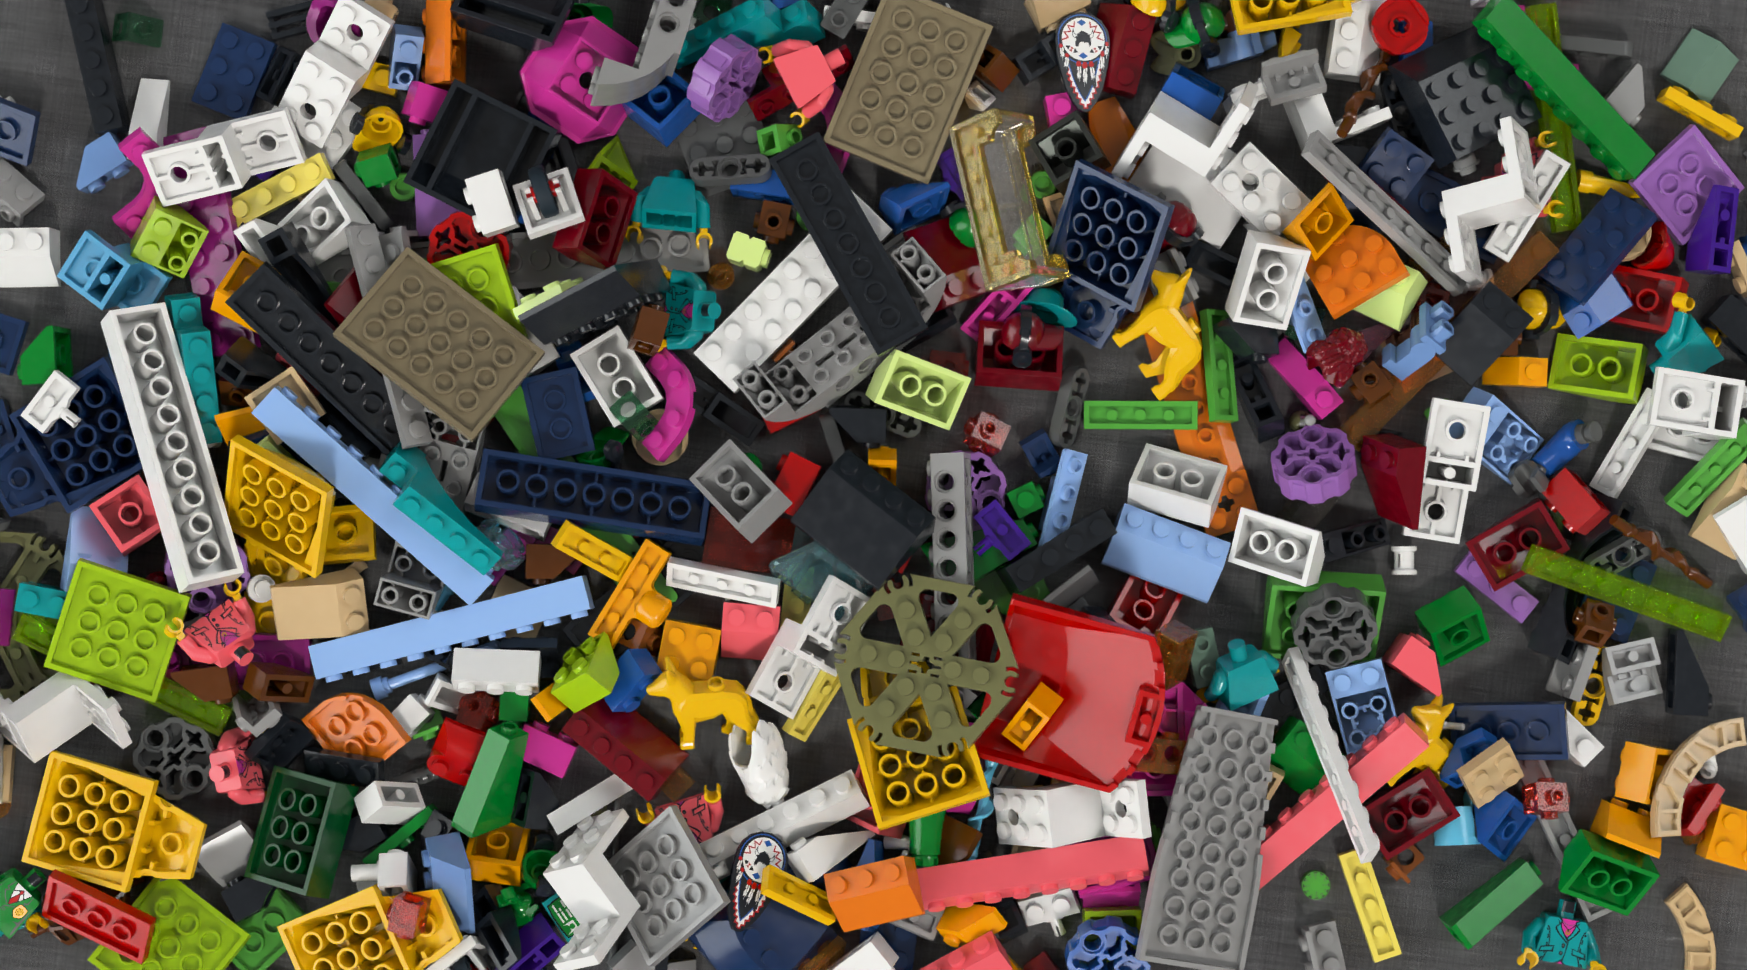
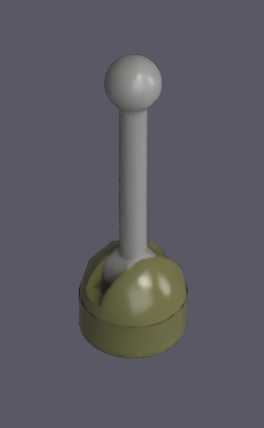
(1296, 421)

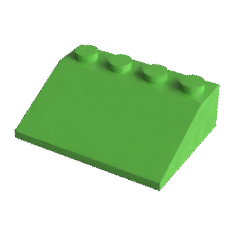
(1282, 599)

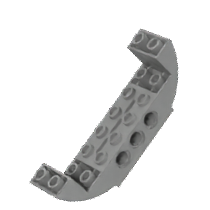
(655, 59)
(839, 352)
(408, 583)

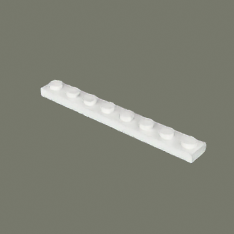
(1333, 762)

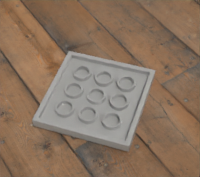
(670, 883)

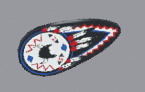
(1082, 58)
(745, 880)

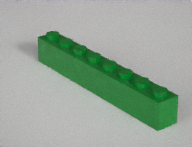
(1563, 88)

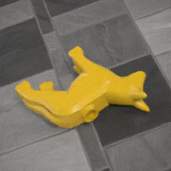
(1171, 328)
(704, 701)
(1430, 720)

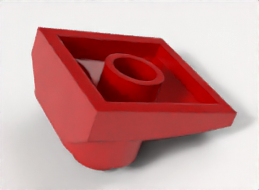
(455, 751)

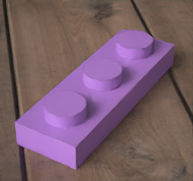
(1510, 598)

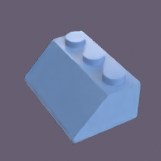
(452, 872)

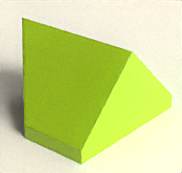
(614, 161)

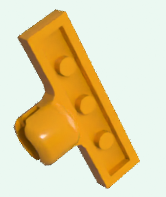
(636, 595)

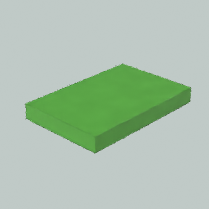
(265, 941)

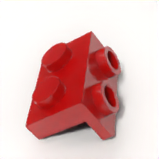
(1698, 804)

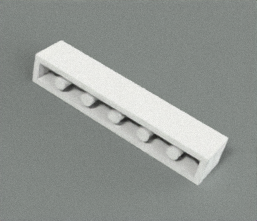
(791, 819)

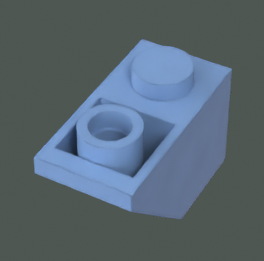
(404, 56)
(101, 163)

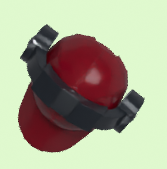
(1182, 227)
(1028, 333)

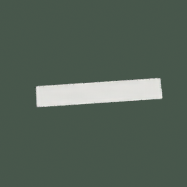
(587, 803)

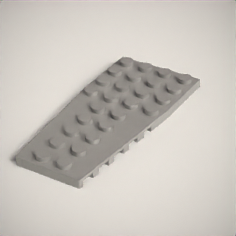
(1210, 846)

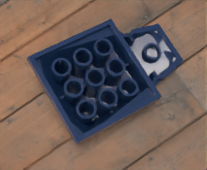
(1111, 247)
(69, 461)
(773, 942)

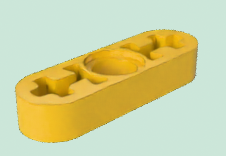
(1595, 708)

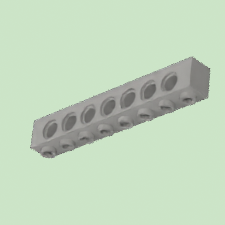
(961, 524)

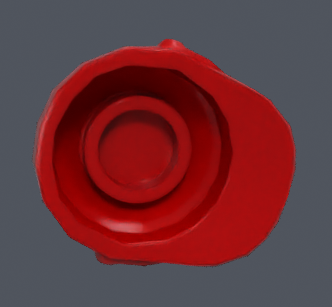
(1659, 251)

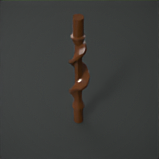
(1366, 81)
(1671, 554)

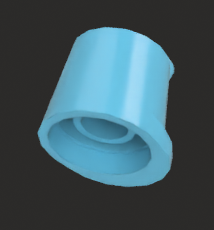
(1461, 830)

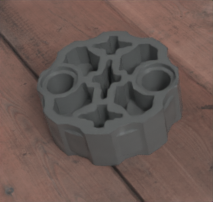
(1333, 625)
(173, 731)

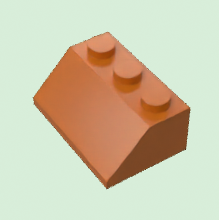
(443, 46)
(875, 893)

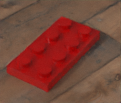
(98, 916)

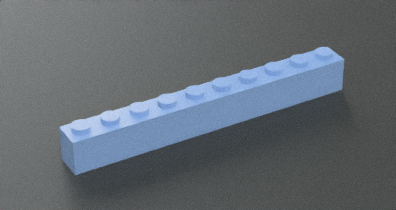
(365, 488)
(451, 627)

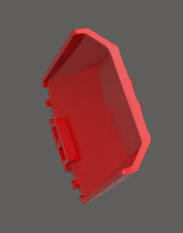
(1109, 690)

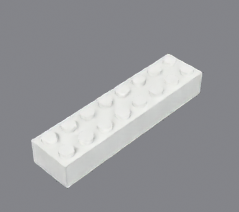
(776, 309)

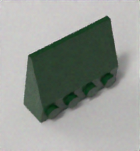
(301, 832)

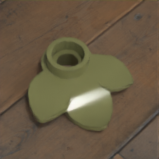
(1169, 55)

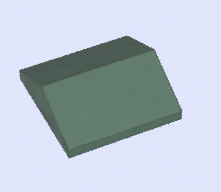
(1700, 65)

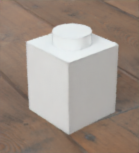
(413, 713)

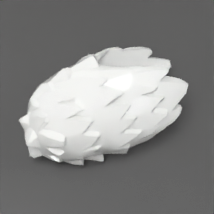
(762, 764)

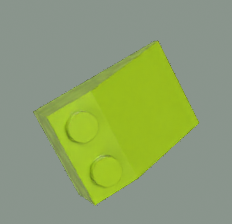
(1598, 368)

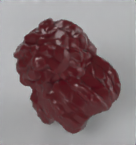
(1337, 355)

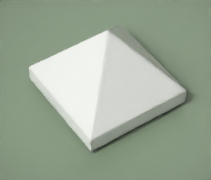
(978, 97)

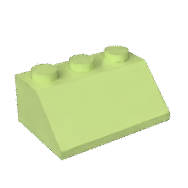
(1396, 302)
(918, 388)

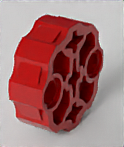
(458, 242)

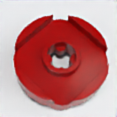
(1396, 42)

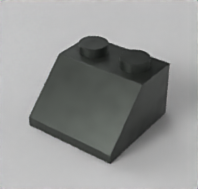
(1063, 145)

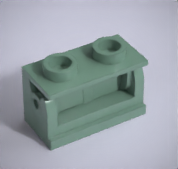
(1203, 657)

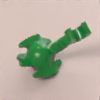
(520, 901)

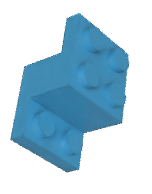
(110, 275)

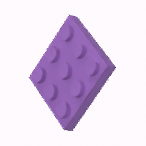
(1680, 181)

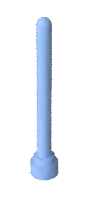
(383, 686)

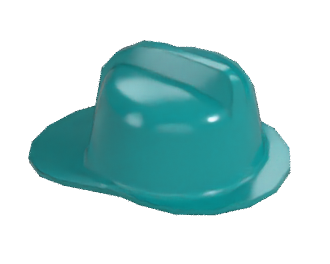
(1049, 306)

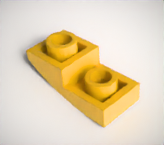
(1288, 41)

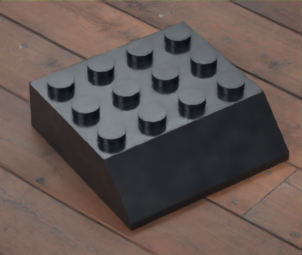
(517, 22)
(1461, 93)
(475, 137)
(597, 302)

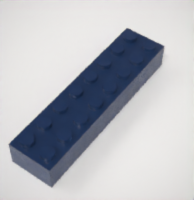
(591, 497)

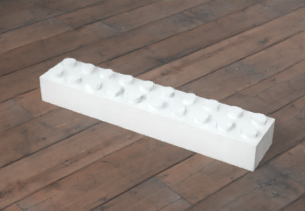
(172, 447)

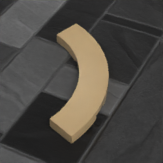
(1682, 768)
(1694, 927)

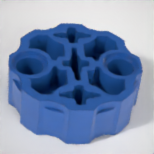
(1090, 955)

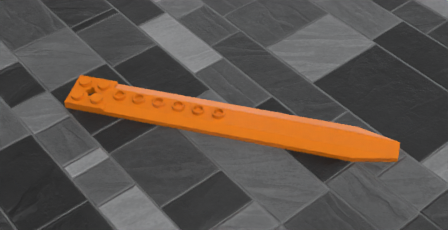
(1212, 439)

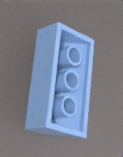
(1166, 553)

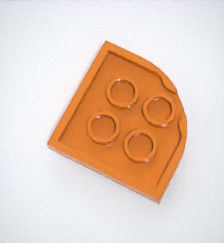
(1355, 269)
(356, 726)

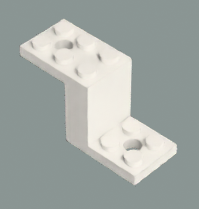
(1312, 114)
(1186, 133)
(1490, 202)
(1711, 405)
(57, 713)
(1070, 813)
(591, 890)

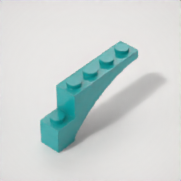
(757, 24)
(197, 357)
(432, 509)

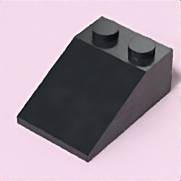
(1483, 332)

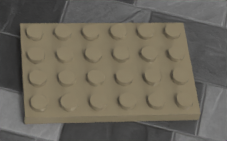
(908, 86)
(439, 344)

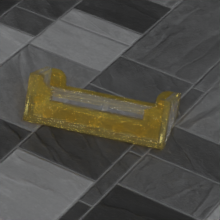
(1003, 201)

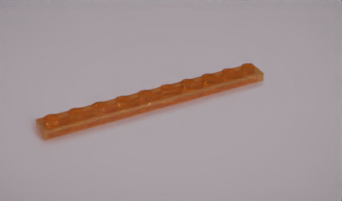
(1508, 279)

